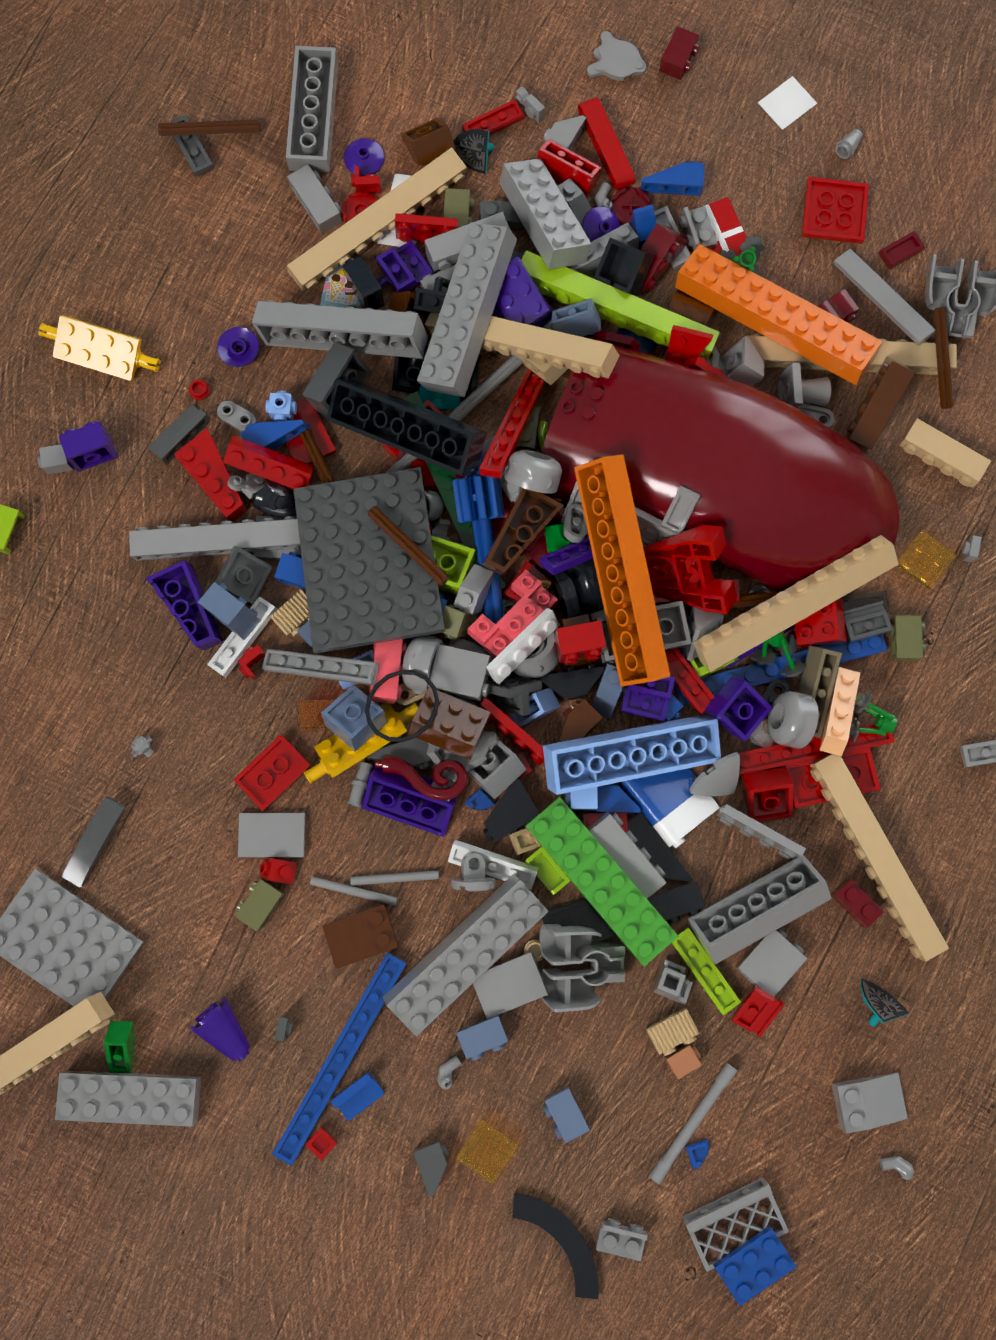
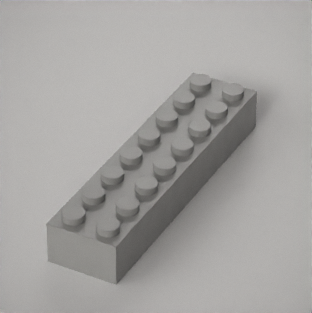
(467, 309)
(360, 329)
(464, 955)

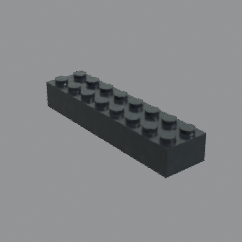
(406, 426)

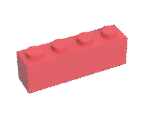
(389, 657)

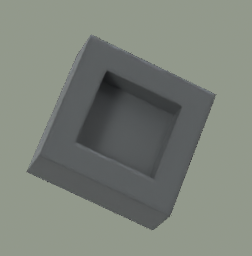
(284, 1028)

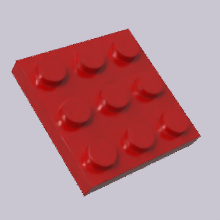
(835, 210)

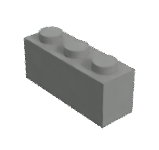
(315, 198)

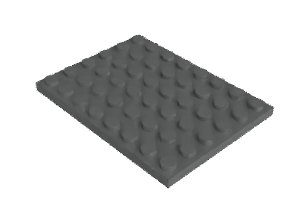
(354, 573)

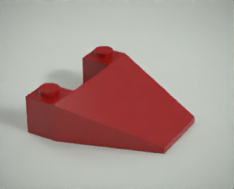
(682, 569)

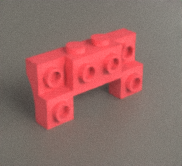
(533, 602)

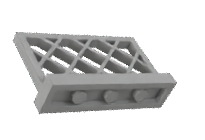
(728, 1205)

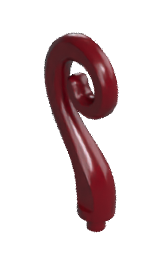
(399, 766)

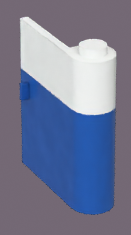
(669, 804)

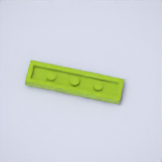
(705, 971)

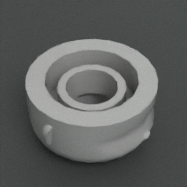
(534, 471)
(420, 657)
(540, 661)
(793, 719)

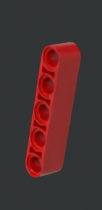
(606, 144)

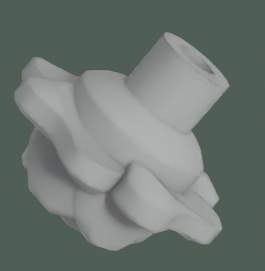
(141, 746)

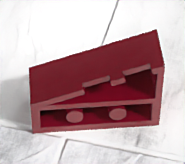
(665, 246)

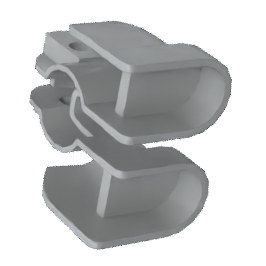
(942, 291)
(574, 945)

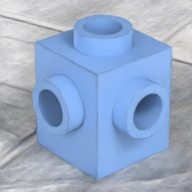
(281, 406)

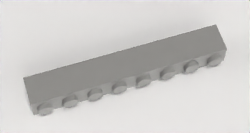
(214, 539)

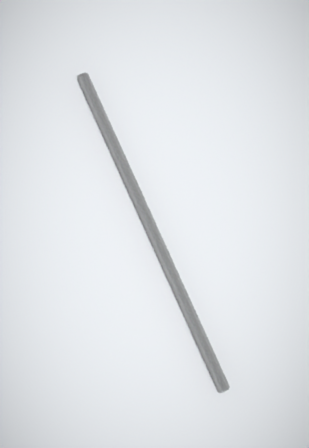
(473, 399)

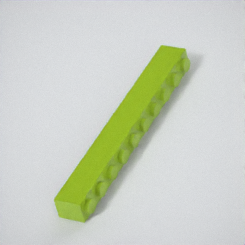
(611, 303)

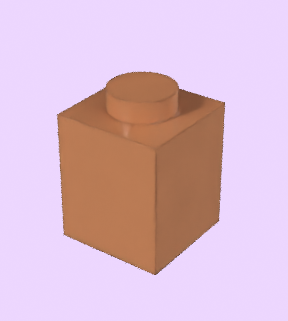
(683, 1060)

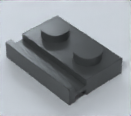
(866, 622)

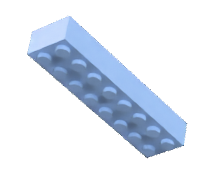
(631, 753)

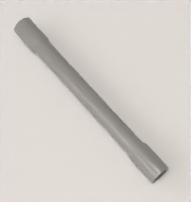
(665, 1163)

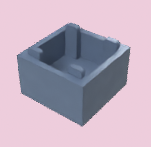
(229, 610)
(348, 718)

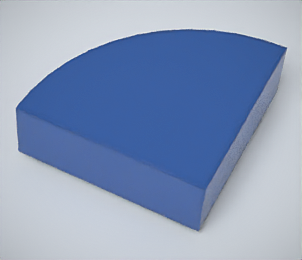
(479, 801)
(697, 1153)

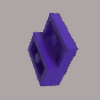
(402, 267)
(649, 699)

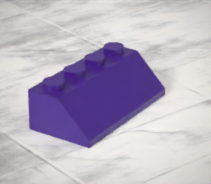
(397, 799)

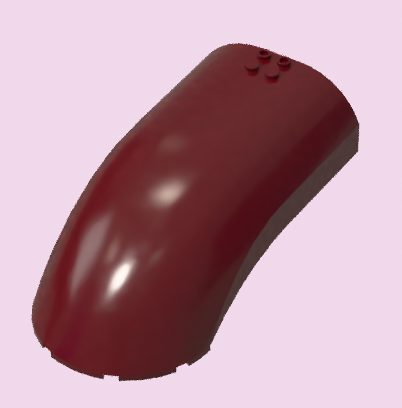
(763, 469)

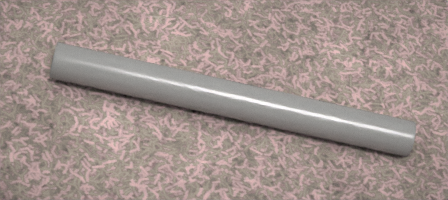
(397, 877)
(355, 891)

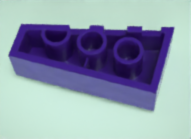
(181, 592)

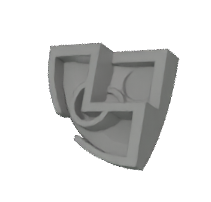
(719, 779)

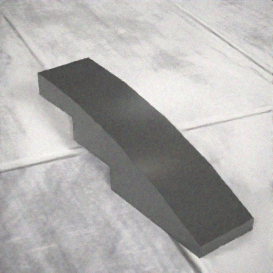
(93, 841)

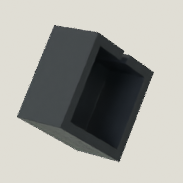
(624, 266)

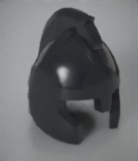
(275, 500)

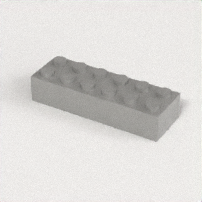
(312, 108)
(545, 213)
(759, 909)
(128, 1098)

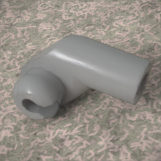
(601, 196)
(446, 1070)
(901, 1165)

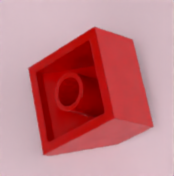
(768, 794)

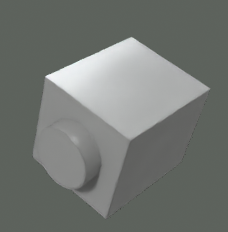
(53, 460)

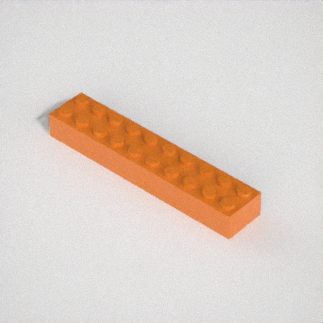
(778, 314)
(622, 570)

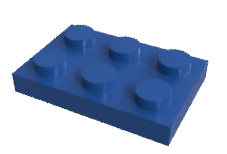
(754, 1265)

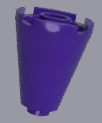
(222, 1030)

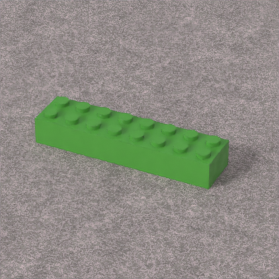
(601, 881)

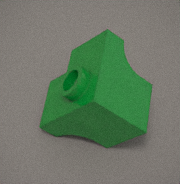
(555, 537)

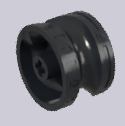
(577, 589)

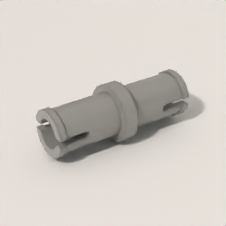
(360, 784)

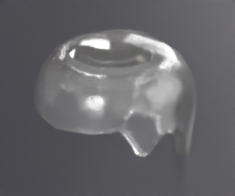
(761, 736)

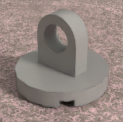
(473, 878)

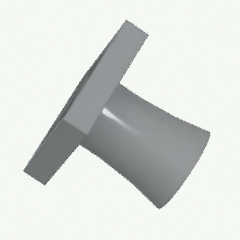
(799, 391)

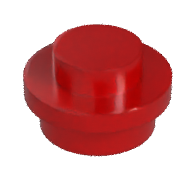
(199, 389)

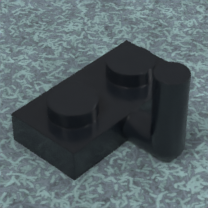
(431, 300)

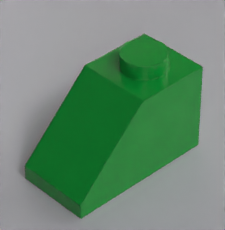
(119, 1046)

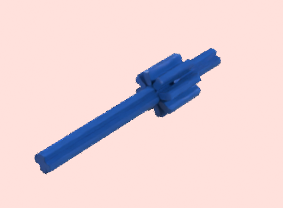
(478, 501)

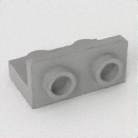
(697, 228)
(620, 1239)

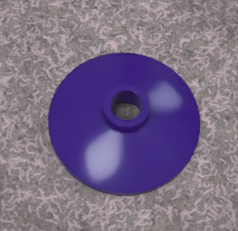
(369, 163)
(594, 220)
(233, 339)

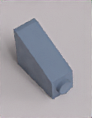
(607, 692)

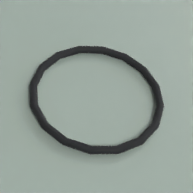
(419, 732)

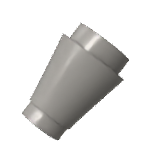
(847, 146)

